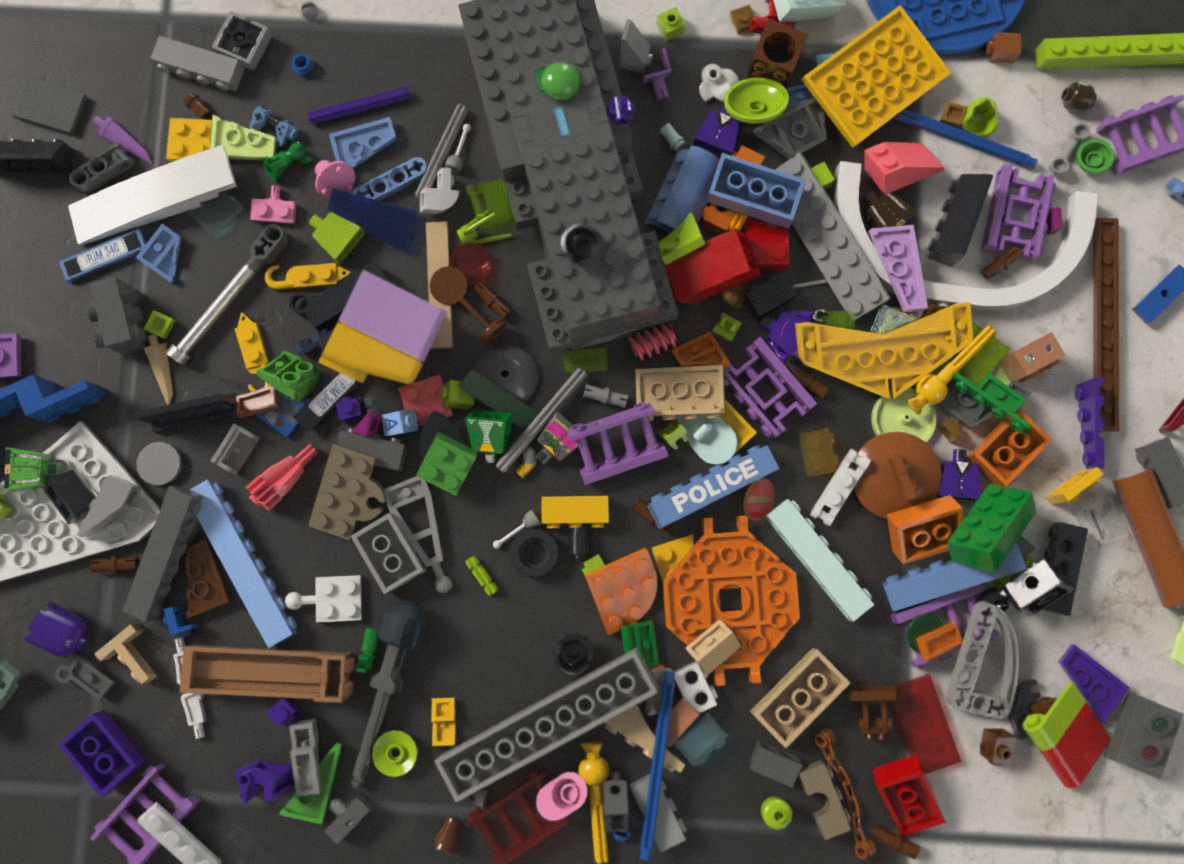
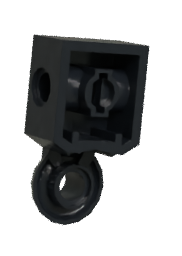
(1031, 590)

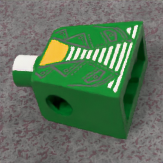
(489, 432)

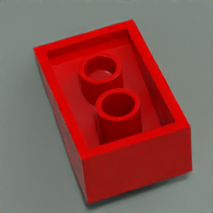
(768, 244)
(908, 795)

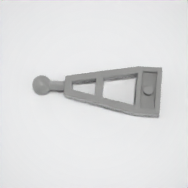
(404, 494)

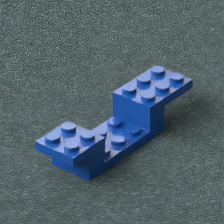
(43, 401)

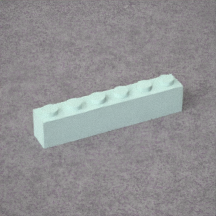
(819, 560)

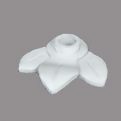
(716, 86)

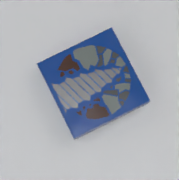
(282, 417)

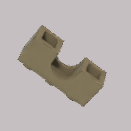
(831, 819)

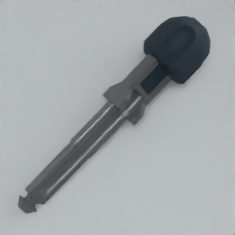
(401, 629)

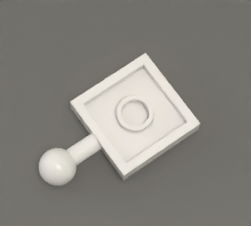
(335, 599)

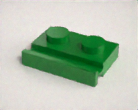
(643, 637)

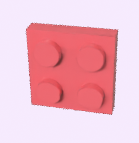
(424, 398)

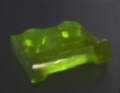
(496, 201)

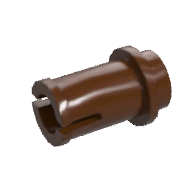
(193, 101)

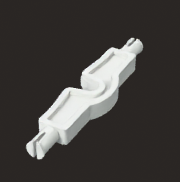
(191, 701)

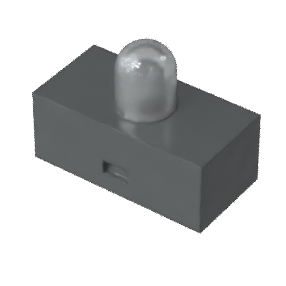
(347, 816)

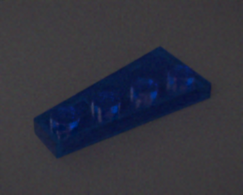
(381, 219)

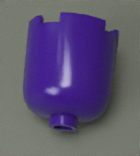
(57, 631)

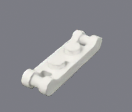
(840, 487)

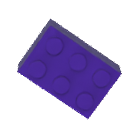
(102, 753)

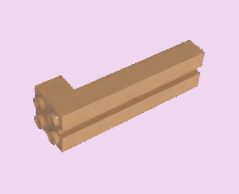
(267, 672)

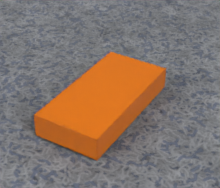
(939, 641)

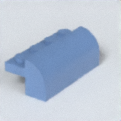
(683, 189)

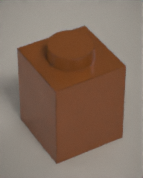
(1004, 47)

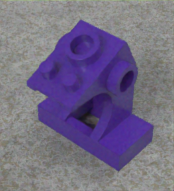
(266, 774)

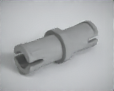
(605, 396)

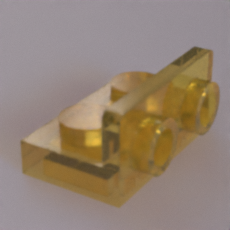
(818, 452)

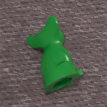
(278, 164)

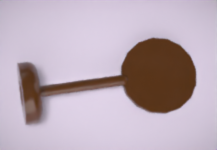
(449, 287)

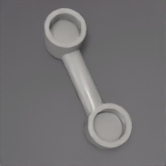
(1077, 136)

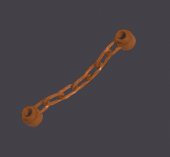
(865, 847)

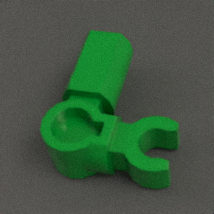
(370, 646)

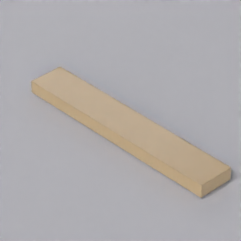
(438, 257)

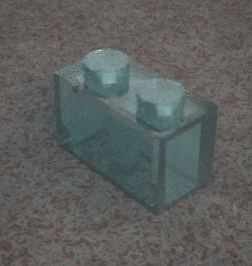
(701, 740)

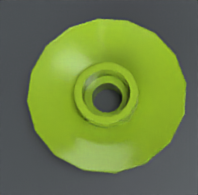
(384, 758)

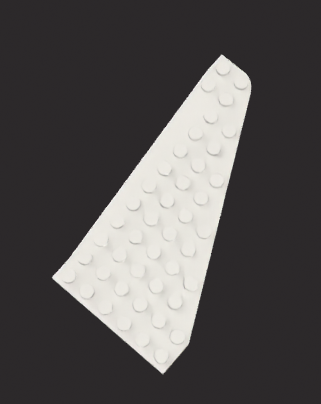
(37, 534)

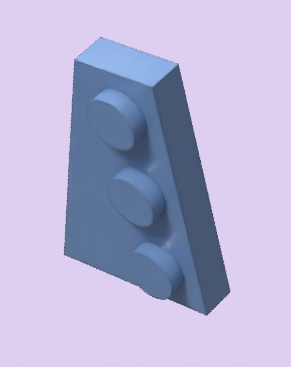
(362, 141)

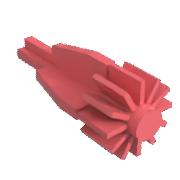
(279, 478)

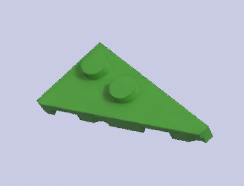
(314, 806)

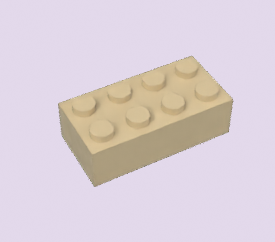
(799, 697)

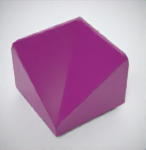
(369, 424)

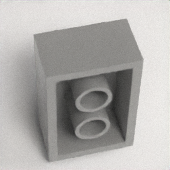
(388, 553)

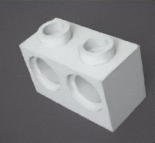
(690, 690)

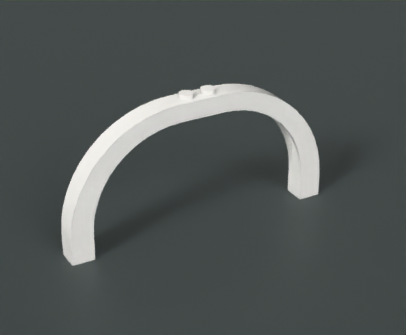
(1075, 240)

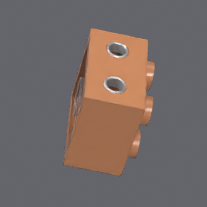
(1032, 359)

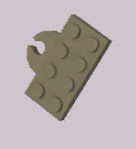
(346, 492)

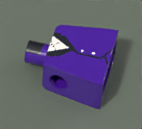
(717, 133)
(960, 478)

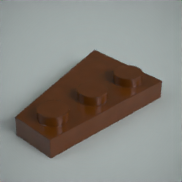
(205, 580)

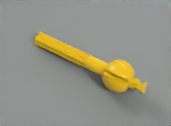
(933, 388)
(594, 772)

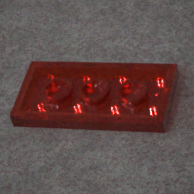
(924, 724)

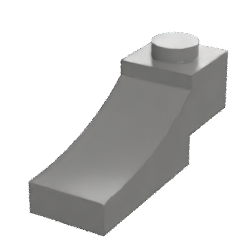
(305, 756)

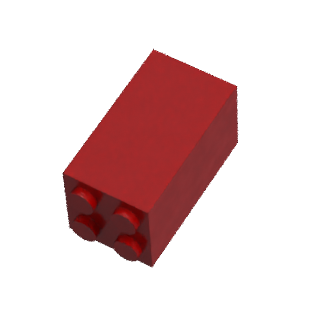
(712, 268)

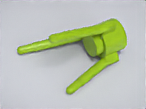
(468, 233)

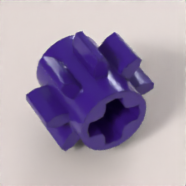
(620, 110)

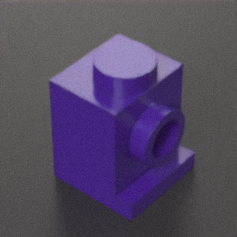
(350, 409)
(284, 712)

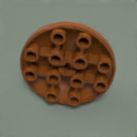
(899, 475)

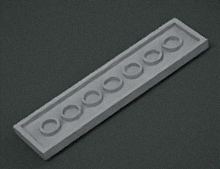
(834, 245)

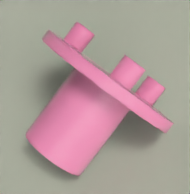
(333, 175)

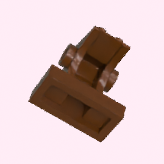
(874, 727)

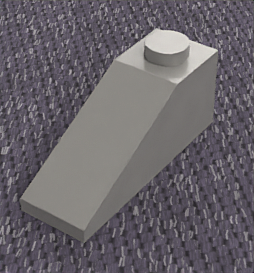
(634, 49)

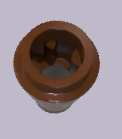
(448, 835)

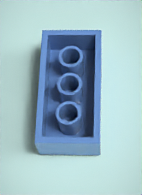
(756, 190)

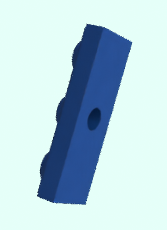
(1153, 303)

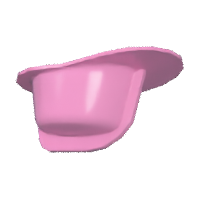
(562, 796)

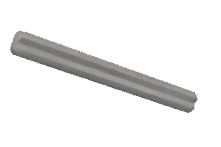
(443, 148)

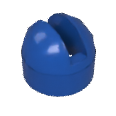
(621, 838)

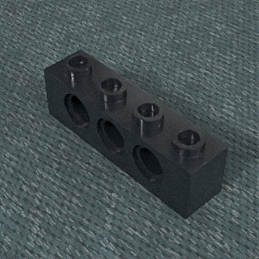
(1071, 560)

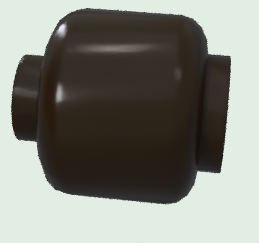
(1079, 97)

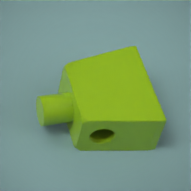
(336, 235)

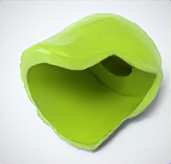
(985, 109)

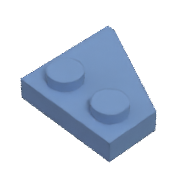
(162, 253)

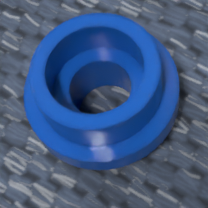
(300, 59)

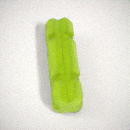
(481, 575)

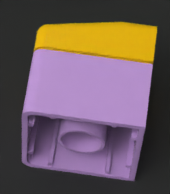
(382, 332)

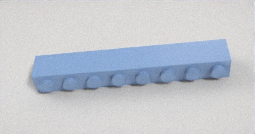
(243, 566)

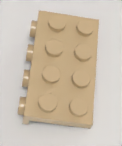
(682, 391)

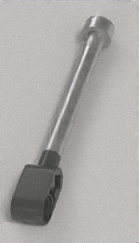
(180, 352)

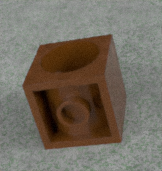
(782, 40)

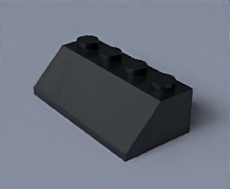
(35, 157)
(959, 218)

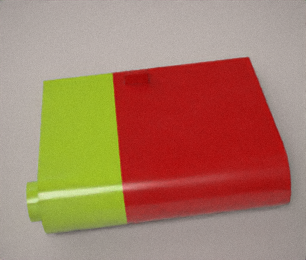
(1068, 736)

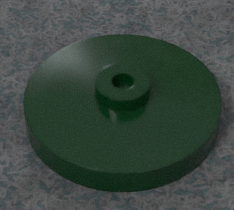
(920, 626)

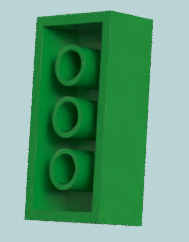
(992, 527)

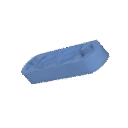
(387, 179)

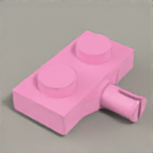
(273, 209)

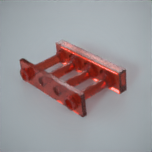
(520, 842)

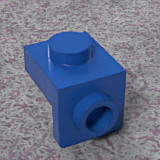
(175, 622)

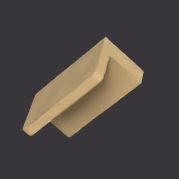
(713, 646)

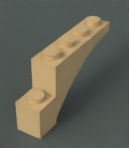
(637, 732)

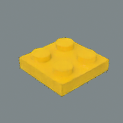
(188, 137)
(1071, 489)

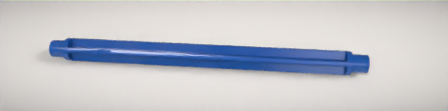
(966, 138)
(657, 766)

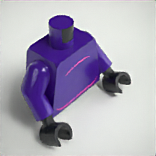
(783, 334)

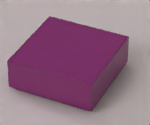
(1054, 220)

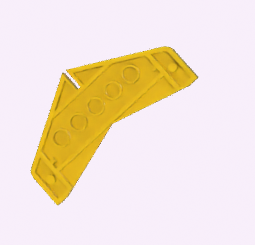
(899, 355)

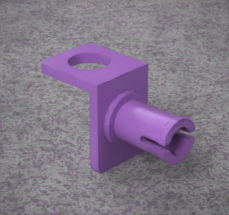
(657, 78)

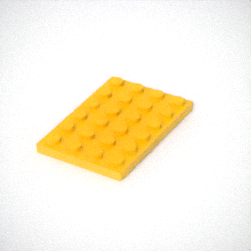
(876, 76)

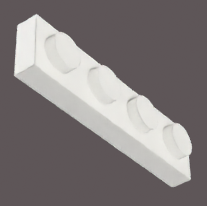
(176, 837)

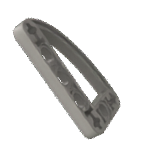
(1011, 668)

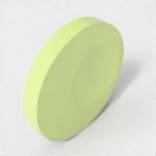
(896, 416)

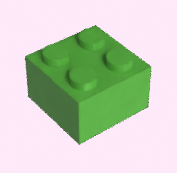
(447, 463)

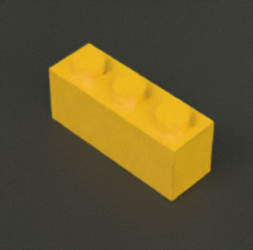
(575, 511)

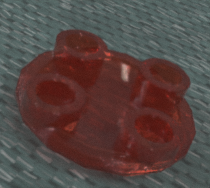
(472, 261)

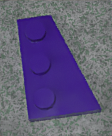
(1094, 682)

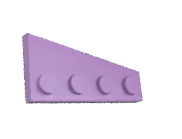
(902, 264)

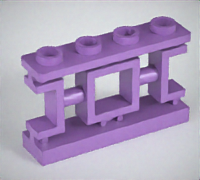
(1001, 208)
(781, 377)

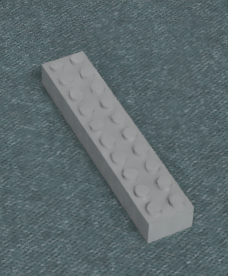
(546, 724)

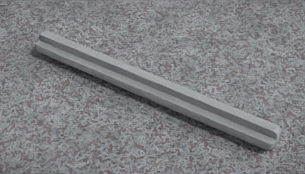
(541, 420)

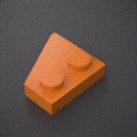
(700, 352)

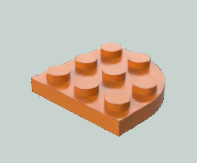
(623, 589)

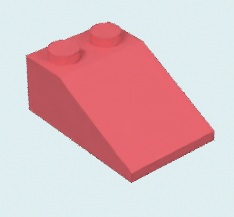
(899, 164)

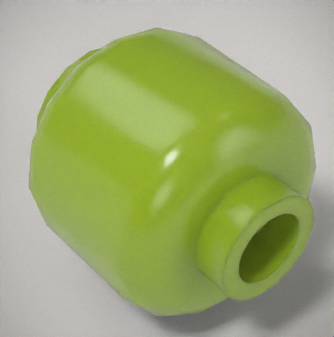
(782, 817)

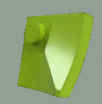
(682, 240)

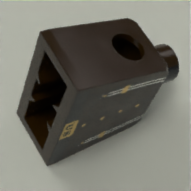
(887, 211)

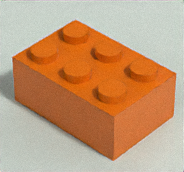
(1008, 452)
(924, 528)

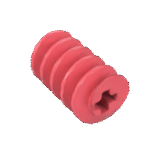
(653, 342)

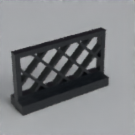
(189, 412)

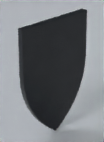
(436, 423)

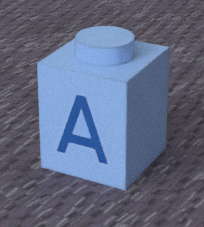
(399, 422)

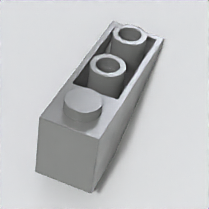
(112, 501)

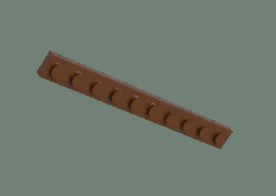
(1106, 317)

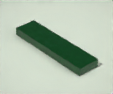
(497, 398)

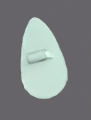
(710, 438)

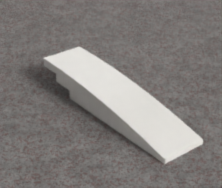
(153, 195)

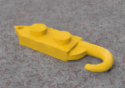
(307, 276)
(251, 346)

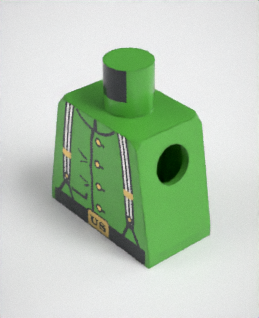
(28, 470)

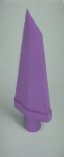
(113, 132)

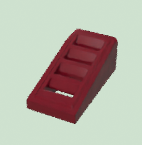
(1175, 419)

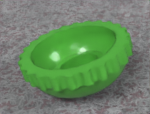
(560, 81)
(1095, 156)

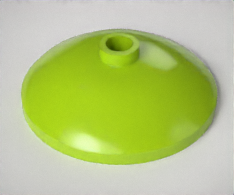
(756, 100)

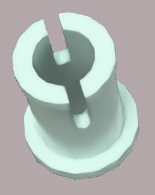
(676, 142)

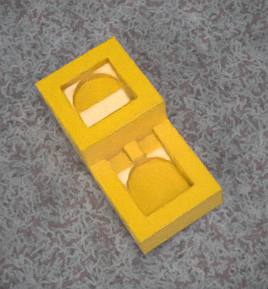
(443, 722)

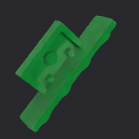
(998, 397)

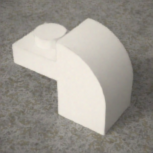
(440, 198)

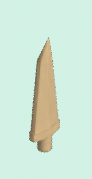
(160, 364)

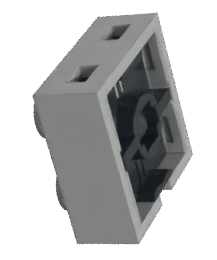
(242, 40)

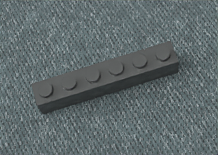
(163, 553)

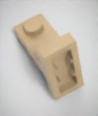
(128, 654)

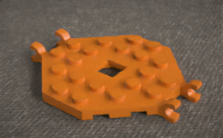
(729, 562)

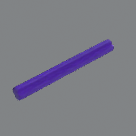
(359, 105)

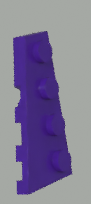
(1091, 423)

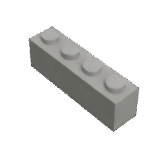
(197, 64)

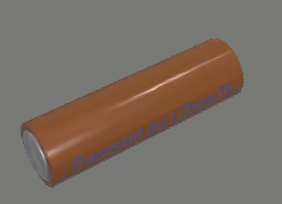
(1154, 533)

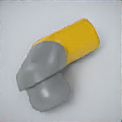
(529, 461)

